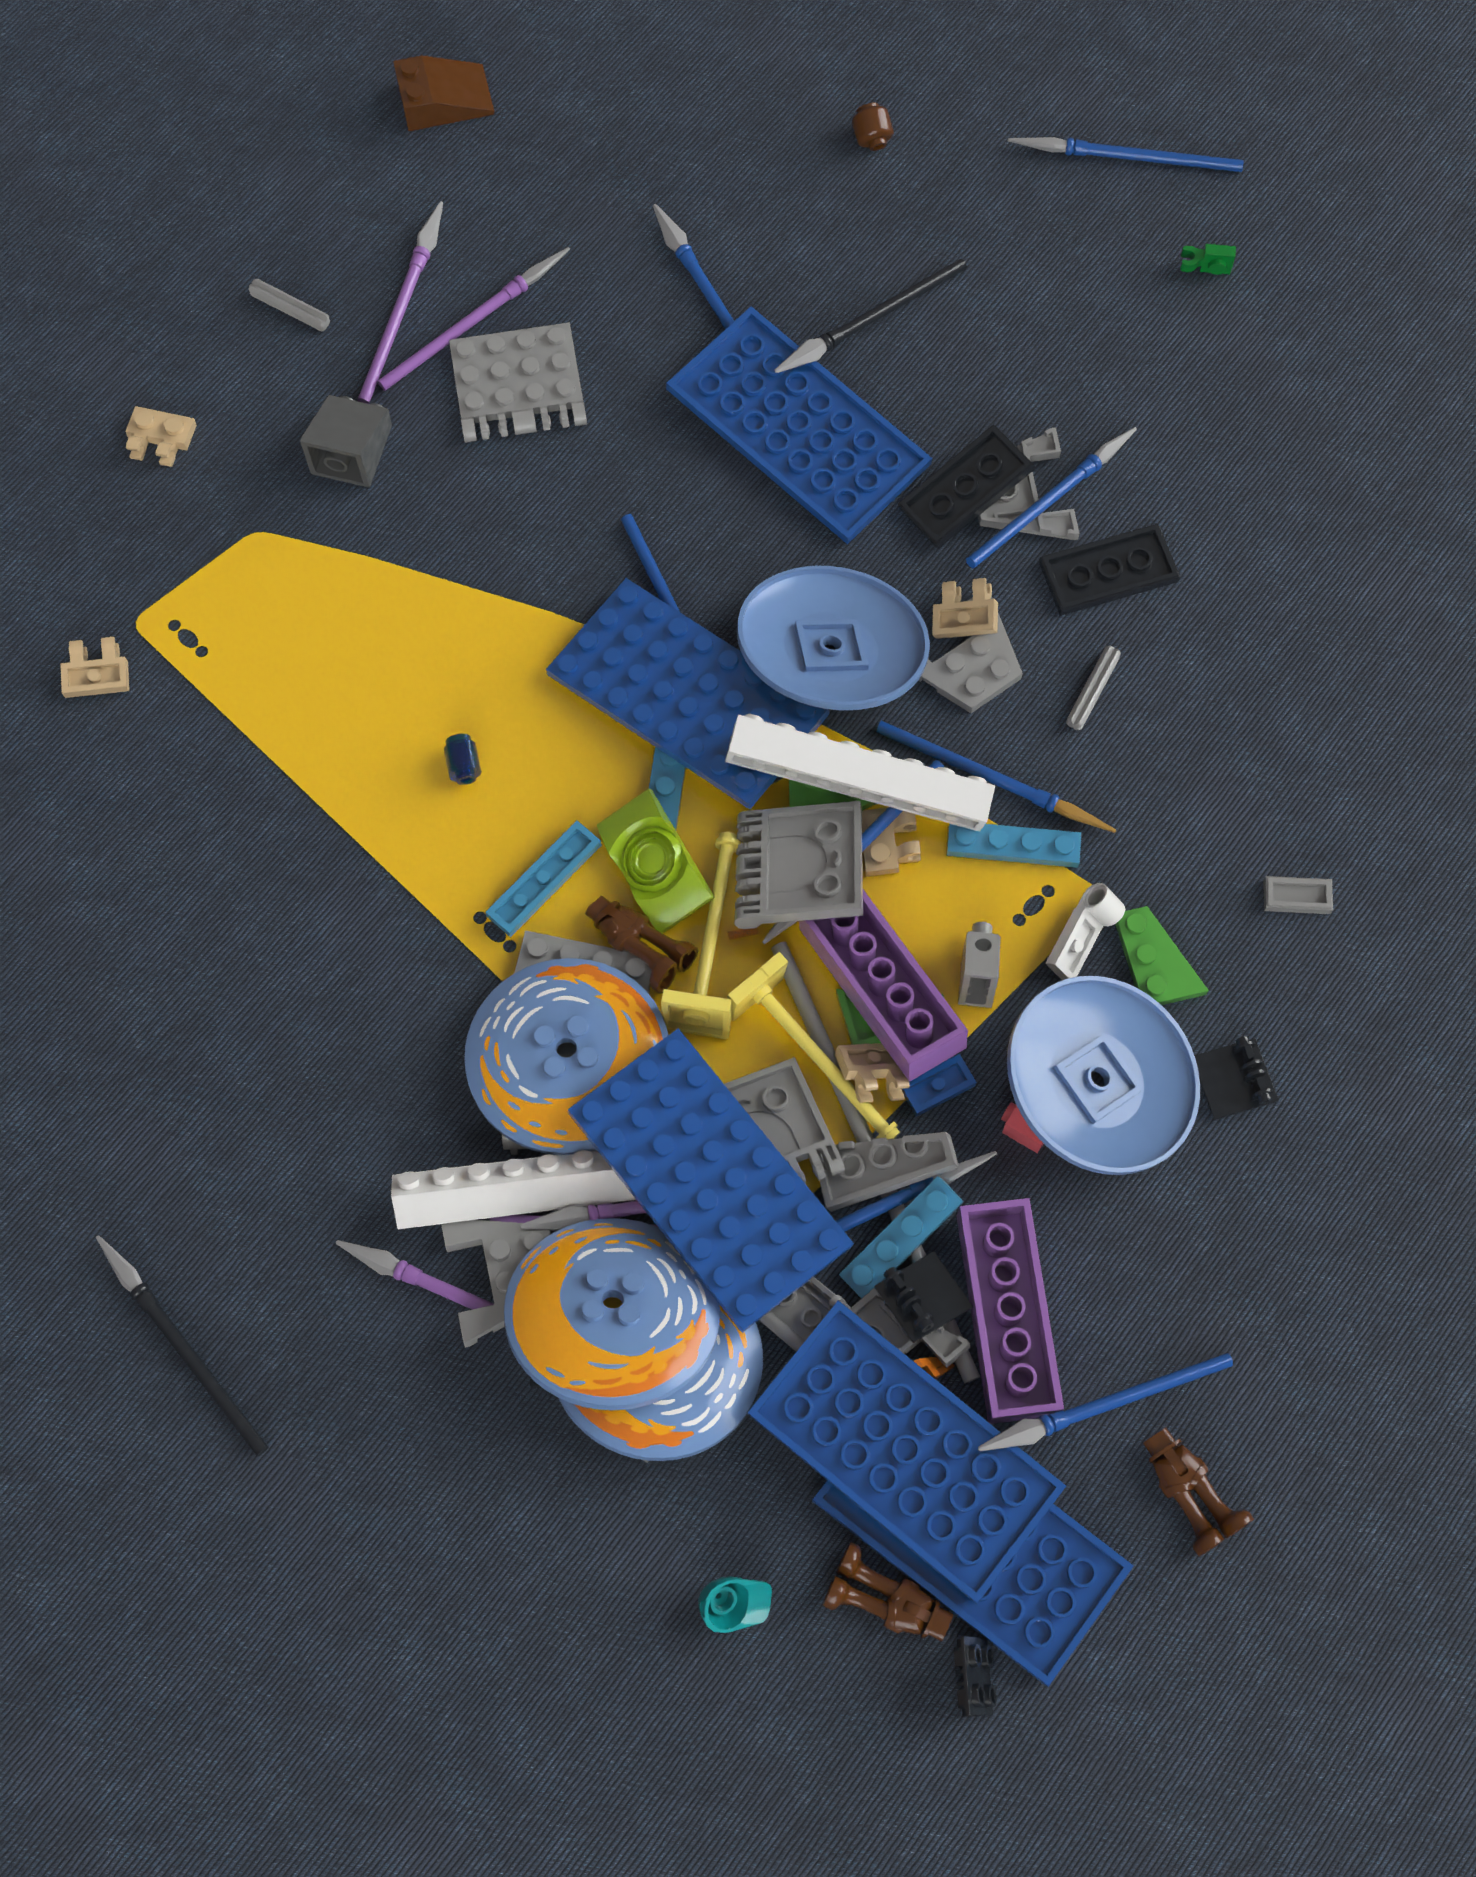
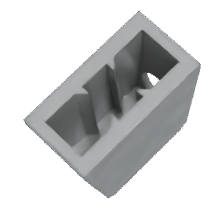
(979, 966)

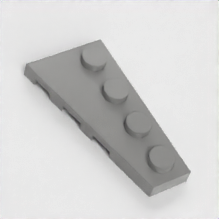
(886, 1166)

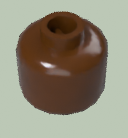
(872, 126)

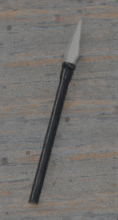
(813, 349)
(149, 1304)

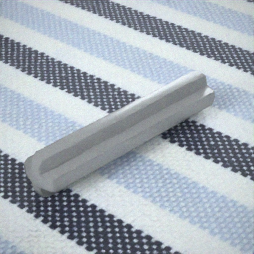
(289, 305)
(1093, 688)

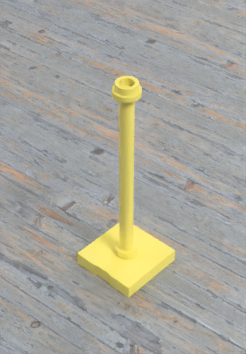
(759, 990)
(696, 1011)

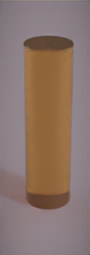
(742, 933)

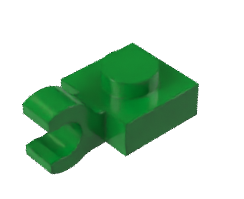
(1211, 259)

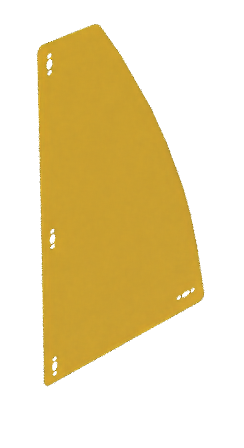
(369, 667)

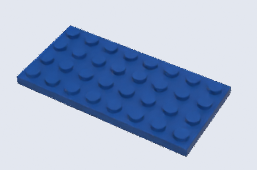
(799, 425)
(675, 686)
(710, 1179)
(906, 1451)
(1036, 1603)

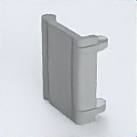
(801, 1313)

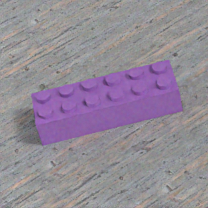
(888, 988)
(1009, 1311)

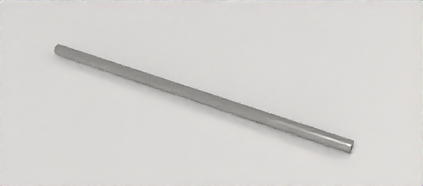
(856, 1121)

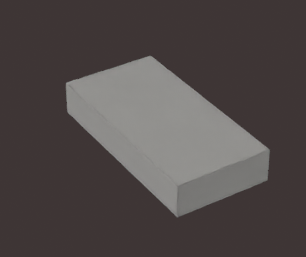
(1298, 895)

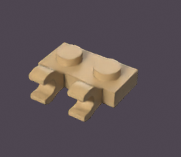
(159, 428)
(967, 617)
(97, 676)
(882, 854)
(867, 1063)

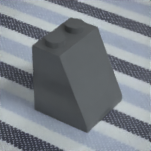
(346, 440)

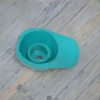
(736, 1606)

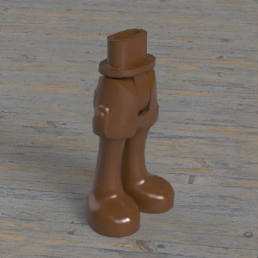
(624, 930)
(1178, 1475)
(904, 1611)

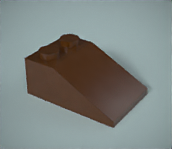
(441, 91)

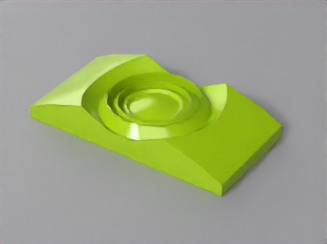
(654, 861)

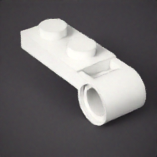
(1095, 909)

